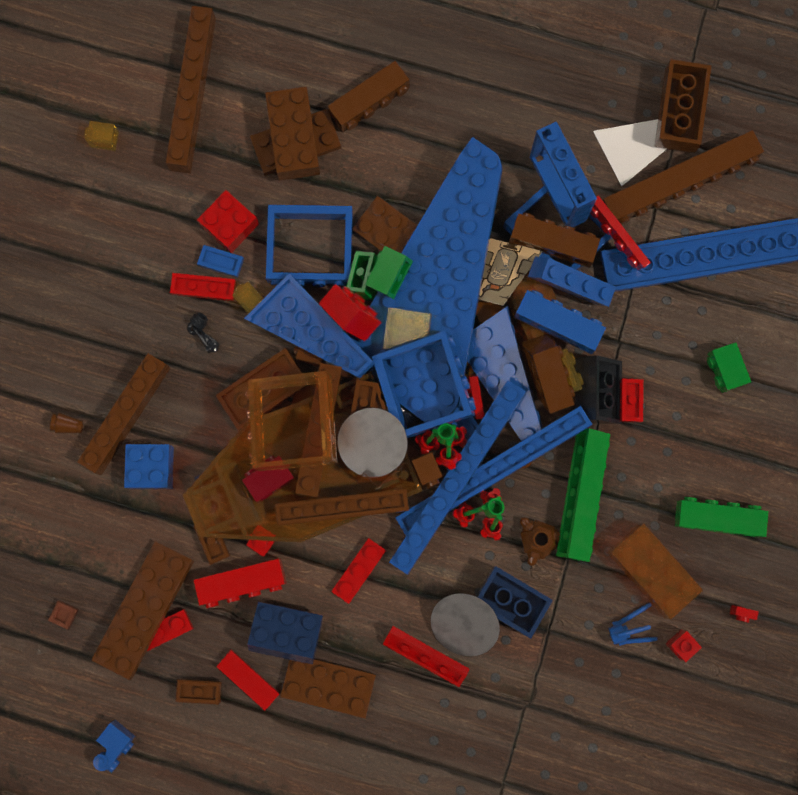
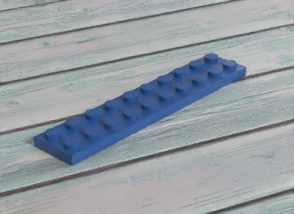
(705, 255)

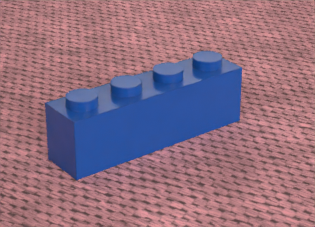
(571, 281)
(560, 322)

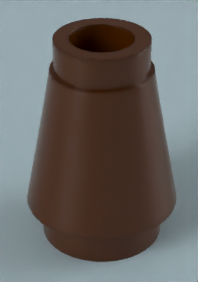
(65, 424)

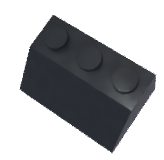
(600, 388)

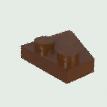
(367, 395)

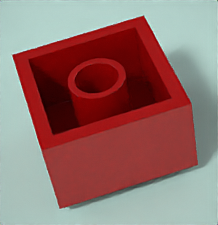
(228, 221)
(350, 312)

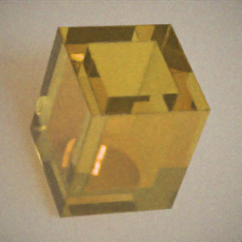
(101, 135)
(247, 296)

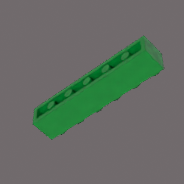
(583, 495)

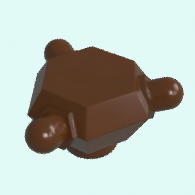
(538, 539)

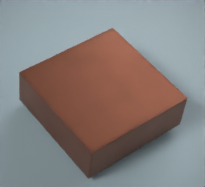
(63, 614)

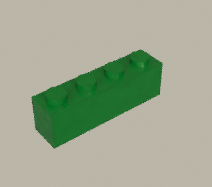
(721, 518)

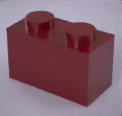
(265, 483)

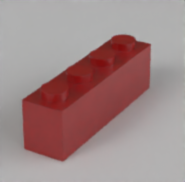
(240, 581)

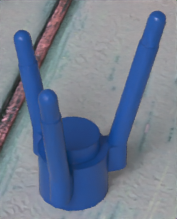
(620, 634)

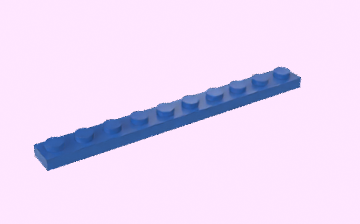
(510, 461)
(457, 478)

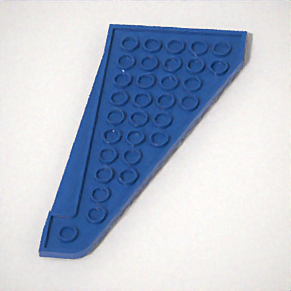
(443, 280)

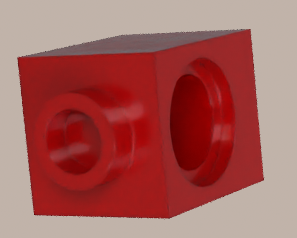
(683, 645)

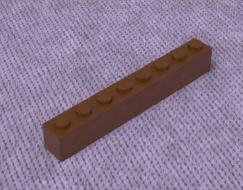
(191, 89)
(685, 176)

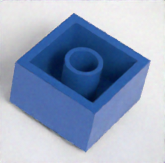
(149, 466)

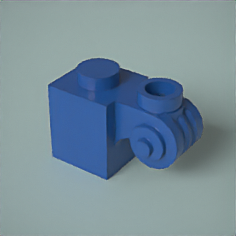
(116, 741)

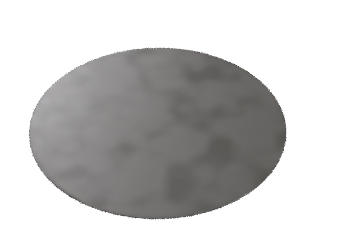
(372, 442)
(465, 624)

